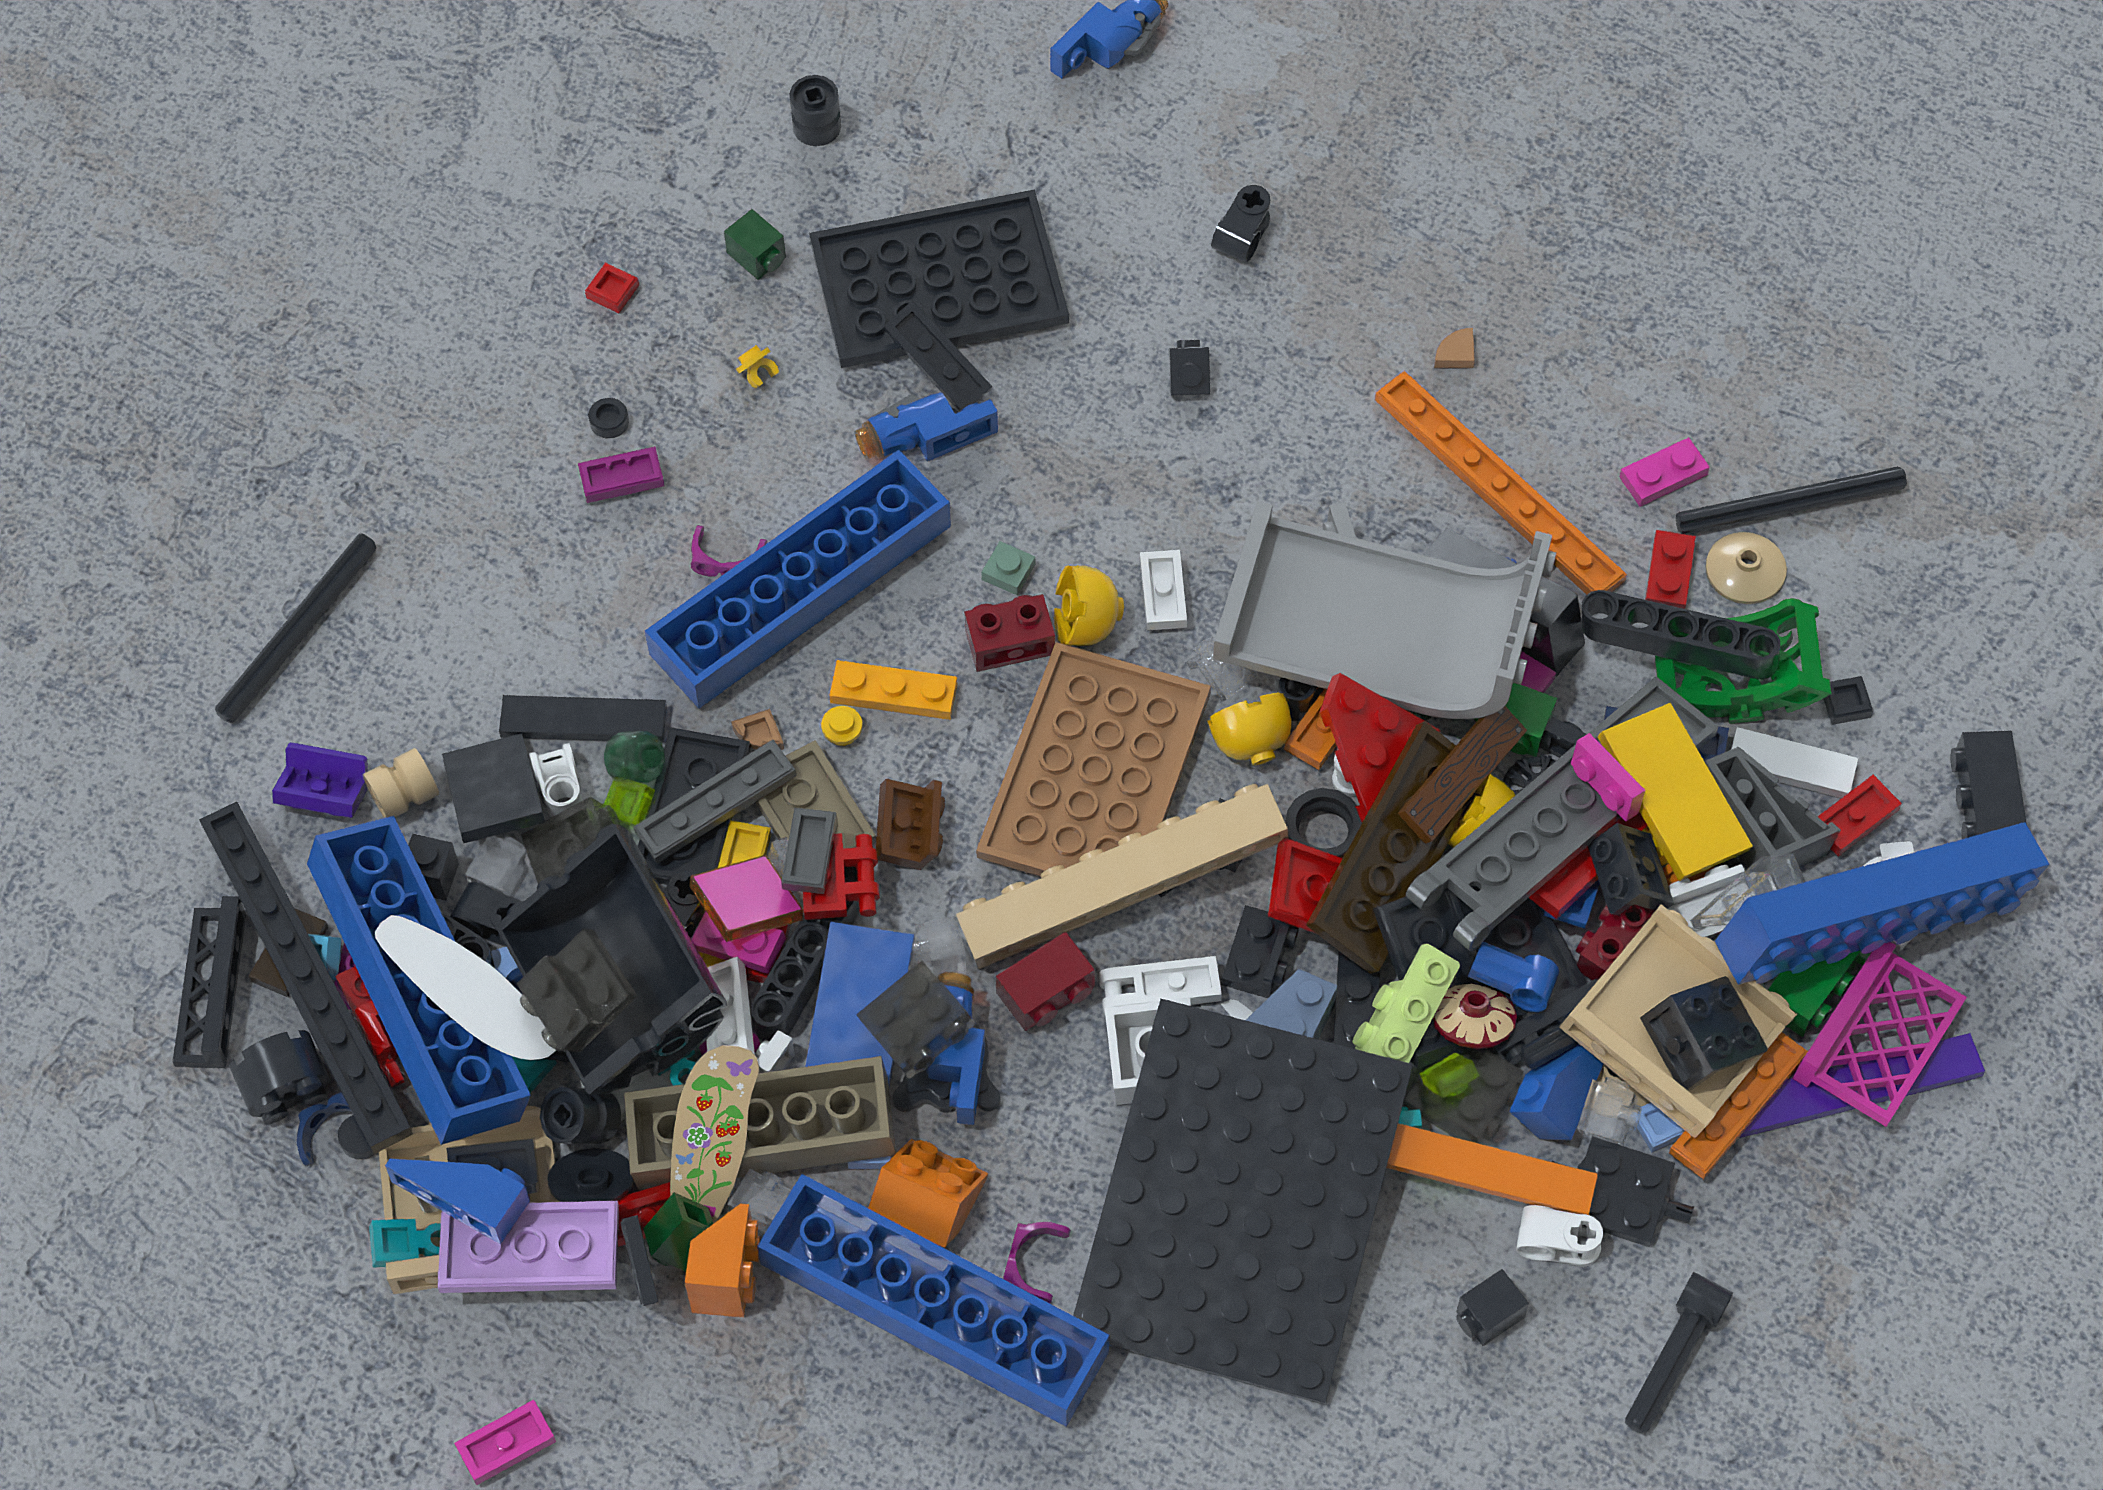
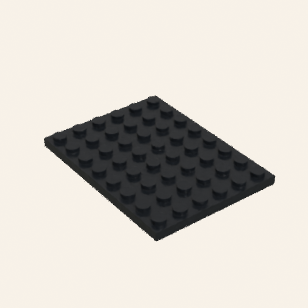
(1242, 1200)

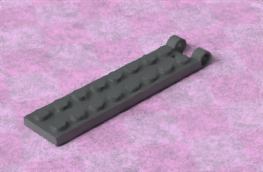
(1537, 830)

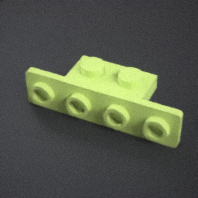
(1407, 1006)

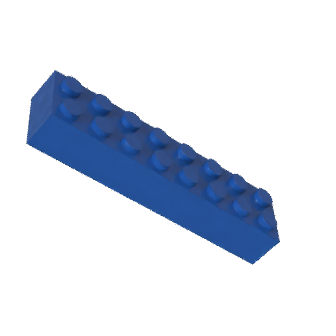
(798, 578)
(1881, 904)
(460, 1080)
(934, 1299)

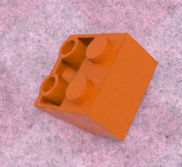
(927, 1191)
(722, 1265)

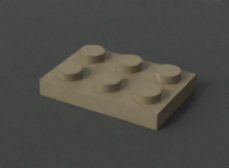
(817, 789)

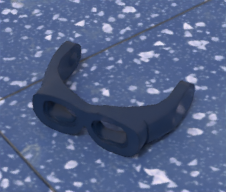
(311, 1119)

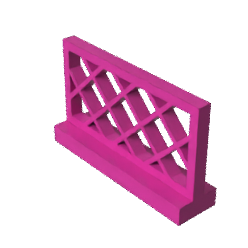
(1845, 1023)

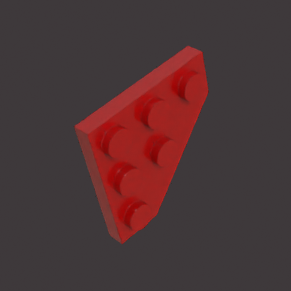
(1367, 735)

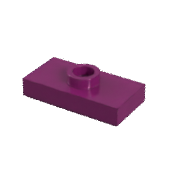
(621, 474)

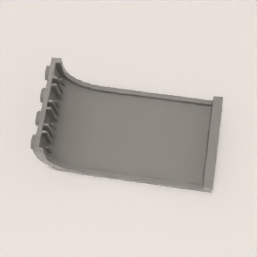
(1388, 618)

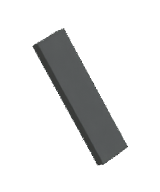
(715, 801)

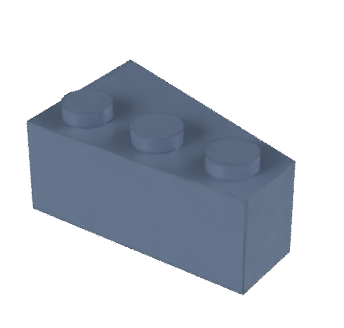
(1298, 1005)

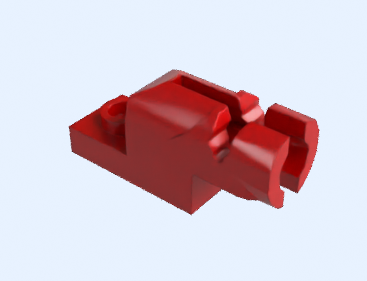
(370, 1024)

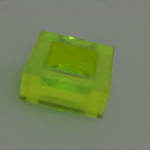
(629, 800)
(1449, 1075)

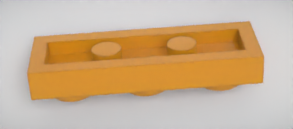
(893, 689)

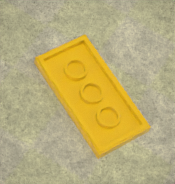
(1680, 794)

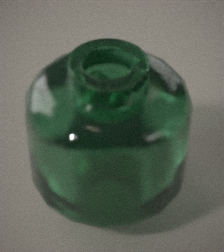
(634, 756)

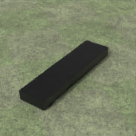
(580, 717)

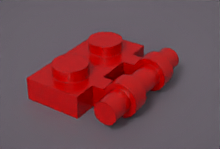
(837, 891)

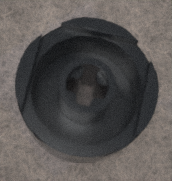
(280, 1075)

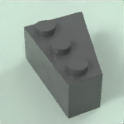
(1768, 813)

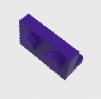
(321, 780)

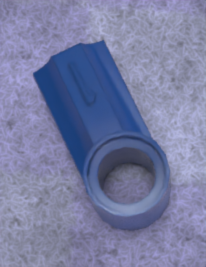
(1525, 979)

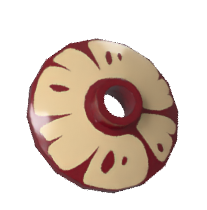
(1475, 1016)

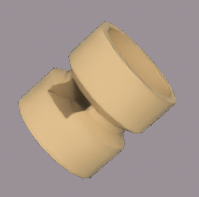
(401, 784)

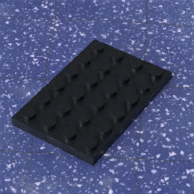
(968, 266)

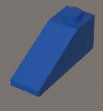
(1556, 1093)
(466, 1191)

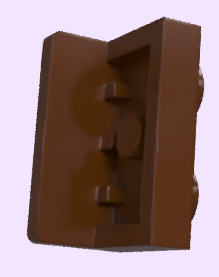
(909, 823)

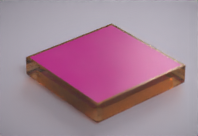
(746, 898)

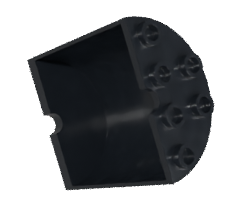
(620, 899)

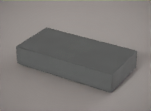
(809, 850)

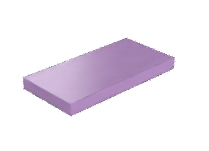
(546, 1250)

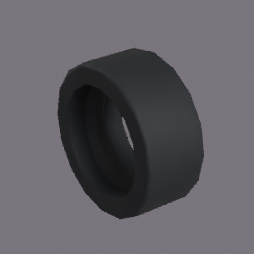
(1327, 801)

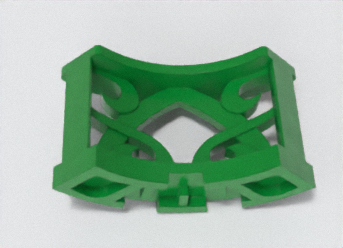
(1791, 687)

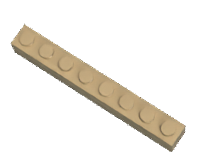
(1122, 875)

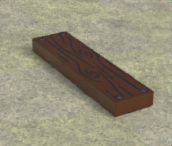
(1461, 773)

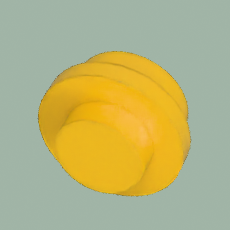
(841, 725)

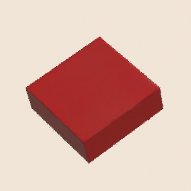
(612, 288)

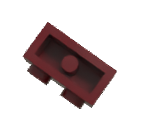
(1009, 632)
(1616, 932)
(1046, 982)

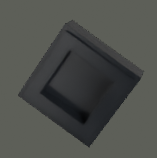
(1848, 701)

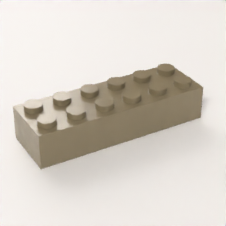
(793, 1121)

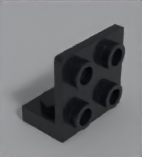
(1703, 1032)

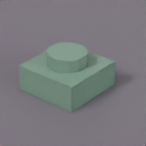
(1008, 568)

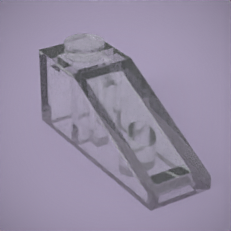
(1763, 876)

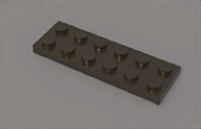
(1383, 856)

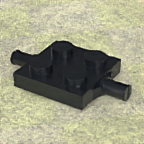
(1631, 1191)

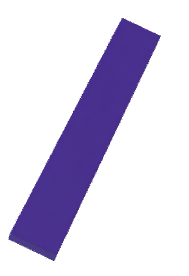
(1950, 1063)

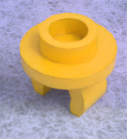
(752, 361)

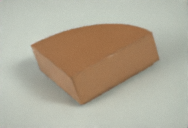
(1456, 350)
(758, 729)

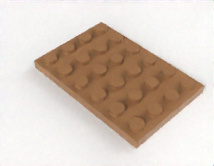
(1092, 760)

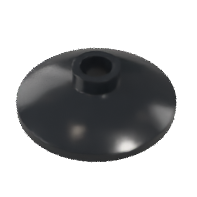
(590, 1176)

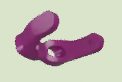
(704, 564)
(1023, 1234)

